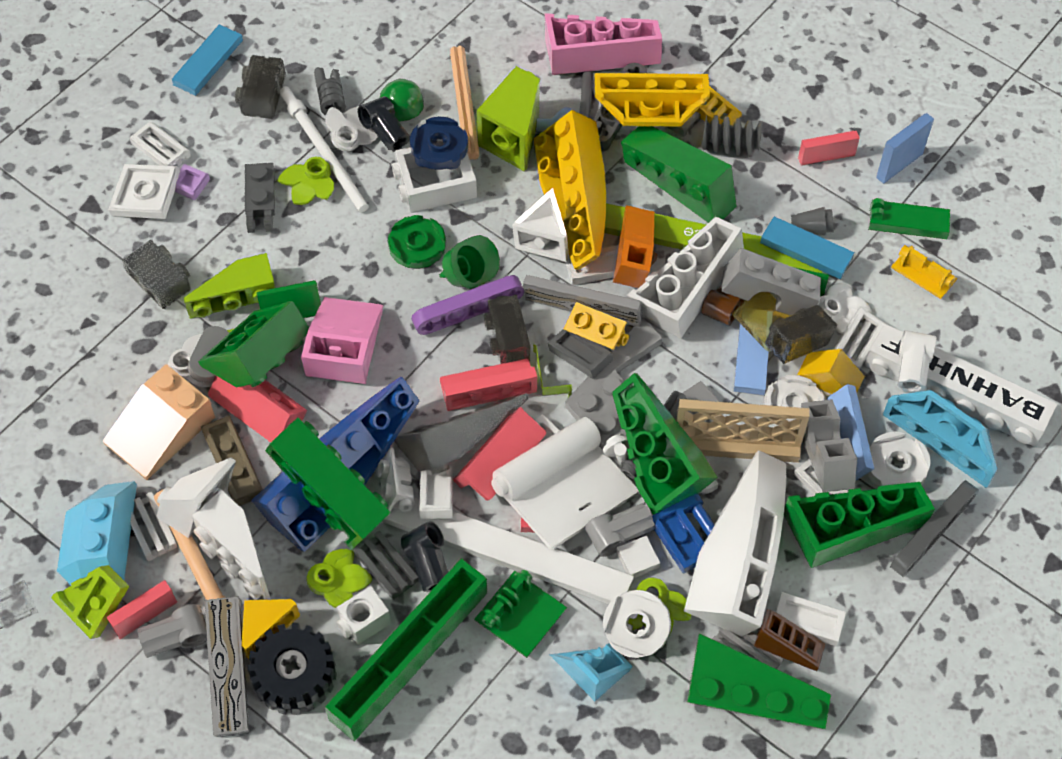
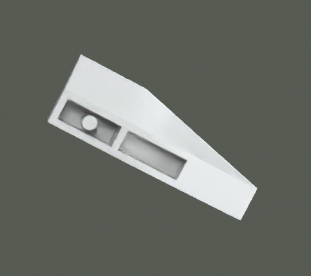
(741, 551)

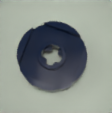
(439, 157)

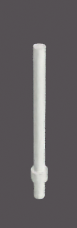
(299, 112)

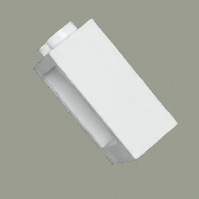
(434, 194)

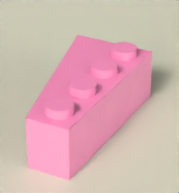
(600, 44)

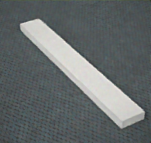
(521, 554)

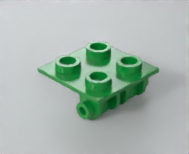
(520, 613)

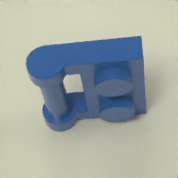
(679, 533)

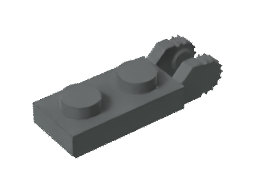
(259, 195)

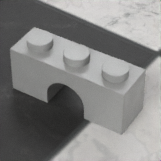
(753, 273)
(829, 454)

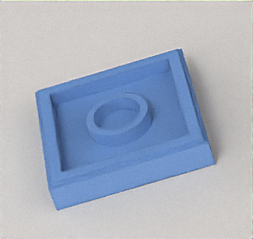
(904, 148)

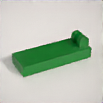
(909, 219)

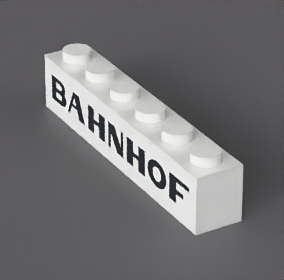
(970, 388)

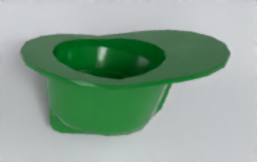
(471, 262)

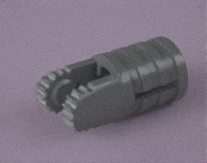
(329, 90)

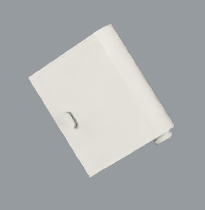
(560, 479)

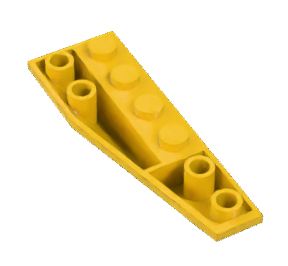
(573, 166)

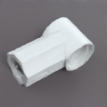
(916, 354)

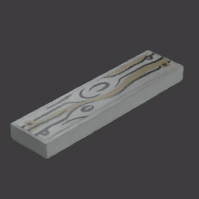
(566, 295)
(226, 666)

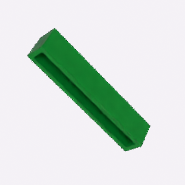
(406, 650)

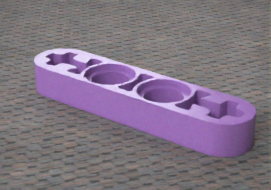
(464, 305)

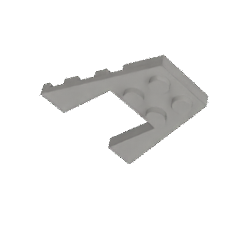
(595, 397)

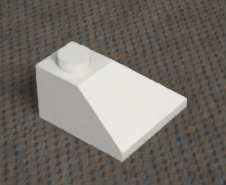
(191, 493)

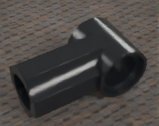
(381, 118)
(424, 548)

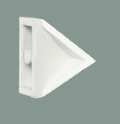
(542, 230)

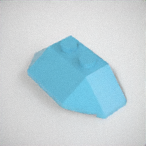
(945, 431)
(98, 532)

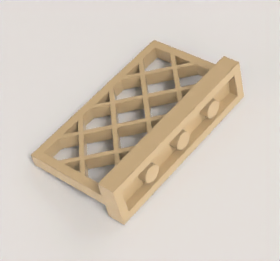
(732, 440)

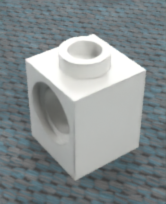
(364, 602)

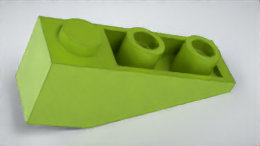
(231, 287)

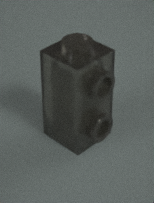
(508, 329)
(800, 333)

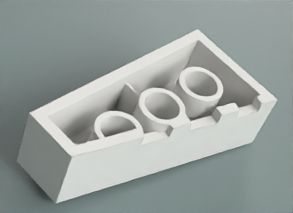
(678, 290)

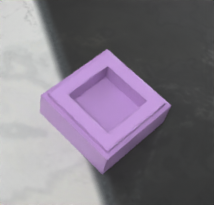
(191, 182)

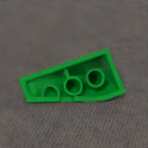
(664, 455)

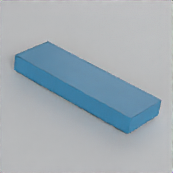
(207, 60)
(807, 247)

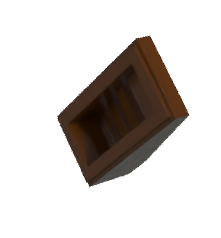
(773, 636)

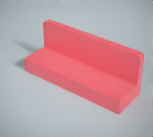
(488, 384)
(259, 407)
(508, 441)

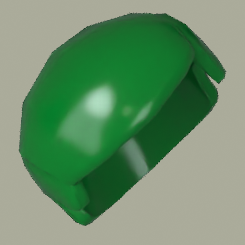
(405, 98)

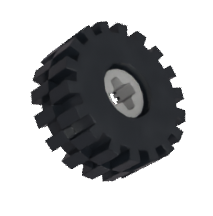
(302, 685)

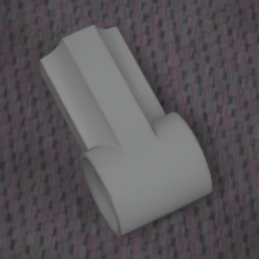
(614, 531)
(183, 629)

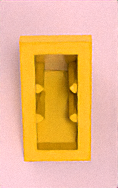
(831, 370)
(265, 615)

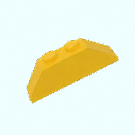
(651, 97)

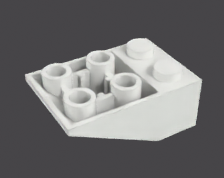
(227, 535)

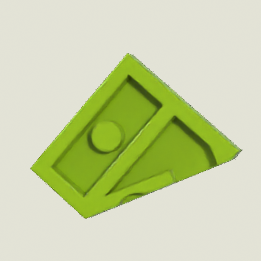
(92, 599)

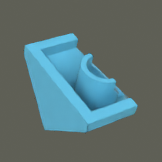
(594, 668)

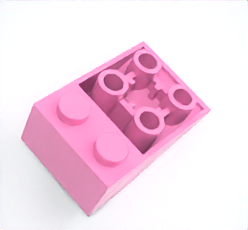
(341, 340)

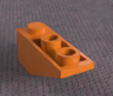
(635, 247)

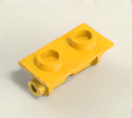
(924, 272)
(597, 326)

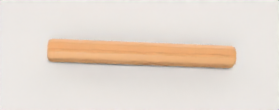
(464, 99)

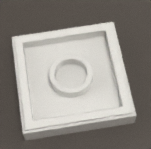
(144, 191)

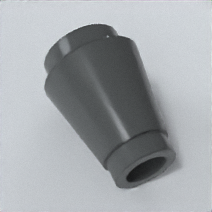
(816, 221)

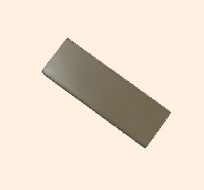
(225, 444)

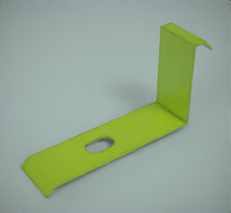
(554, 389)

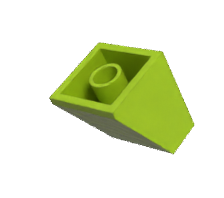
(510, 118)

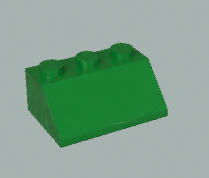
(257, 345)

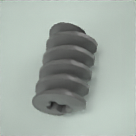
(732, 136)

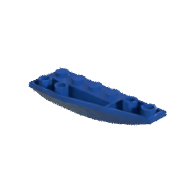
(361, 441)

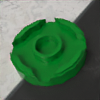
(416, 242)

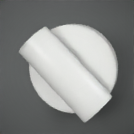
(617, 446)

